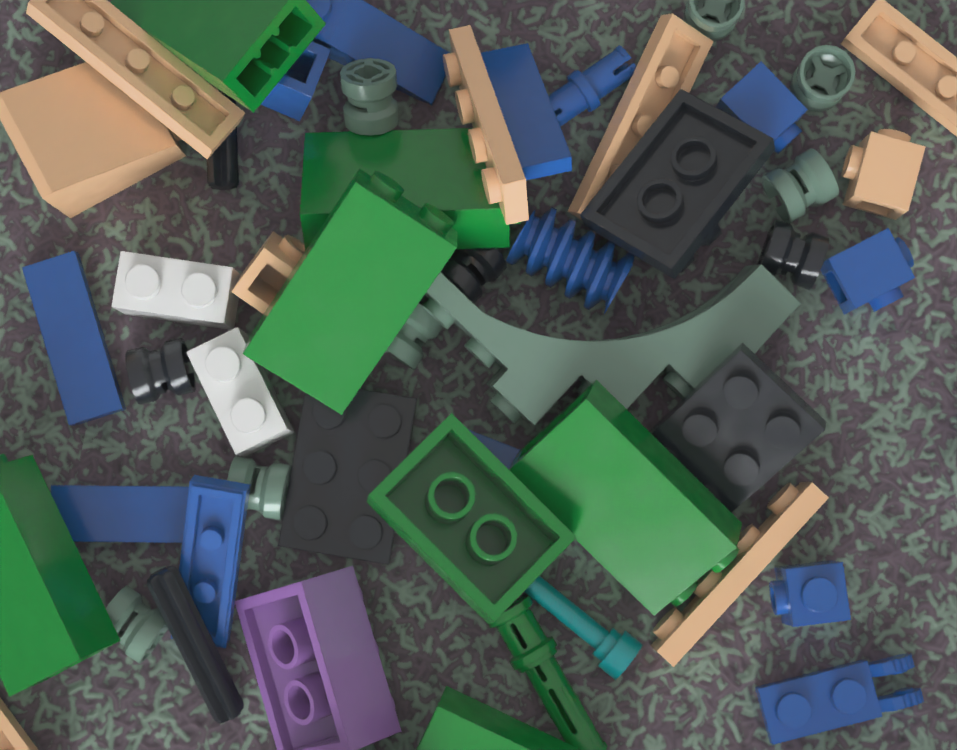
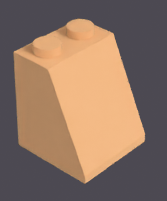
(84, 137)

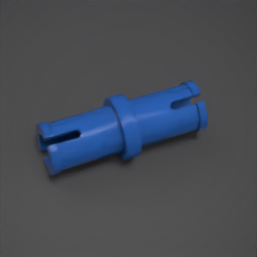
(587, 88)

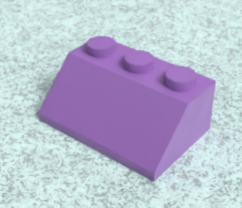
(318, 664)

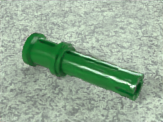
(535, 656)

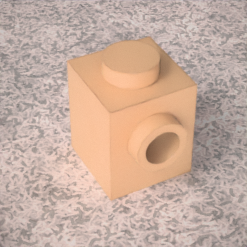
(882, 173)
(268, 270)

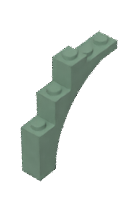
(542, 367)

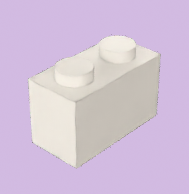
(176, 290)
(240, 393)

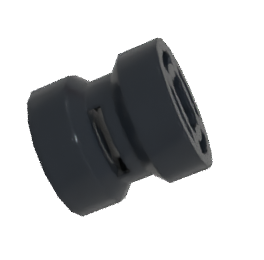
(788, 253)
(473, 268)
(159, 371)

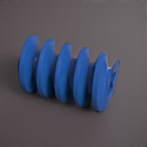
(570, 259)

